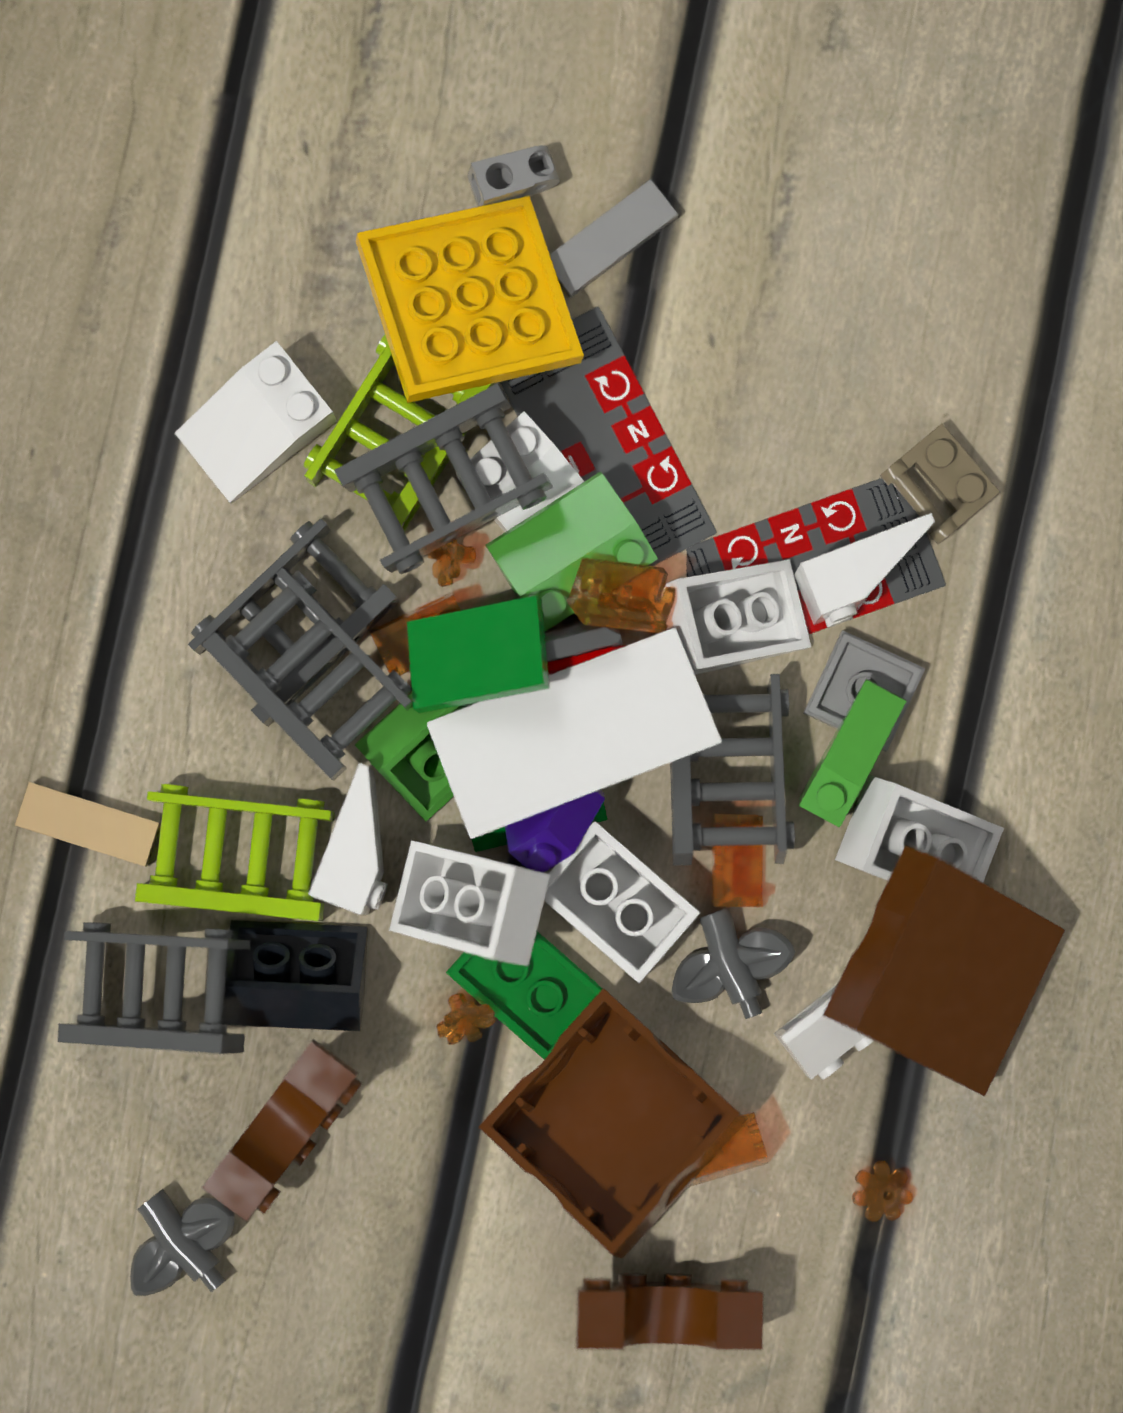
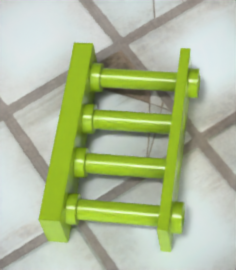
(321, 458)
(254, 895)

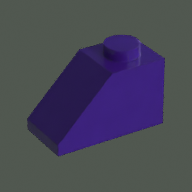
(554, 833)

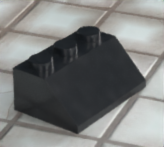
(296, 976)

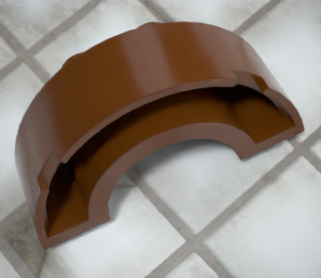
(283, 1131)
(668, 1313)

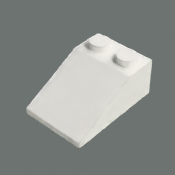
(255, 422)
(539, 457)
(844, 577)
(738, 616)
(895, 816)
(354, 859)

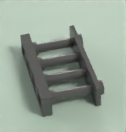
(406, 454)
(369, 602)
(297, 716)
(689, 791)
(171, 1030)

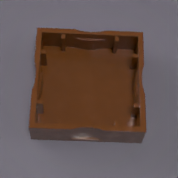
(944, 970)
(613, 1124)

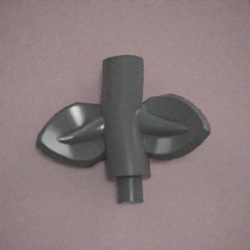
(731, 963)
(180, 1244)

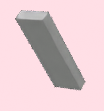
(611, 237)

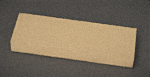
(88, 824)

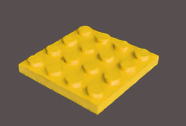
(468, 298)

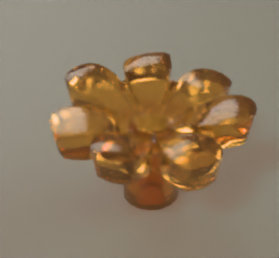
(448, 561)
(464, 1020)
(874, 1188)

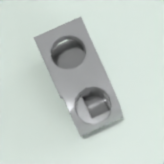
(512, 175)

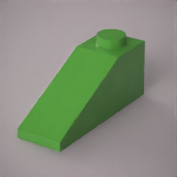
(851, 753)

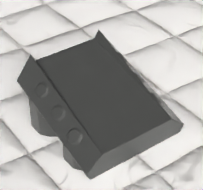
(574, 638)

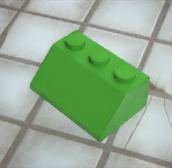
(547, 547)
(408, 758)

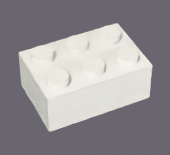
(618, 902)
(469, 903)

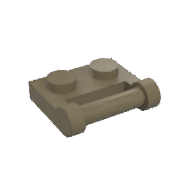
(952, 476)

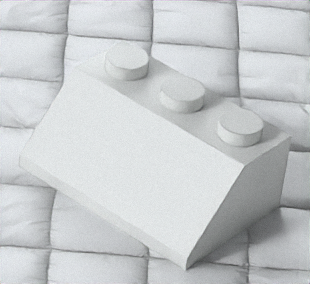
(818, 1041)

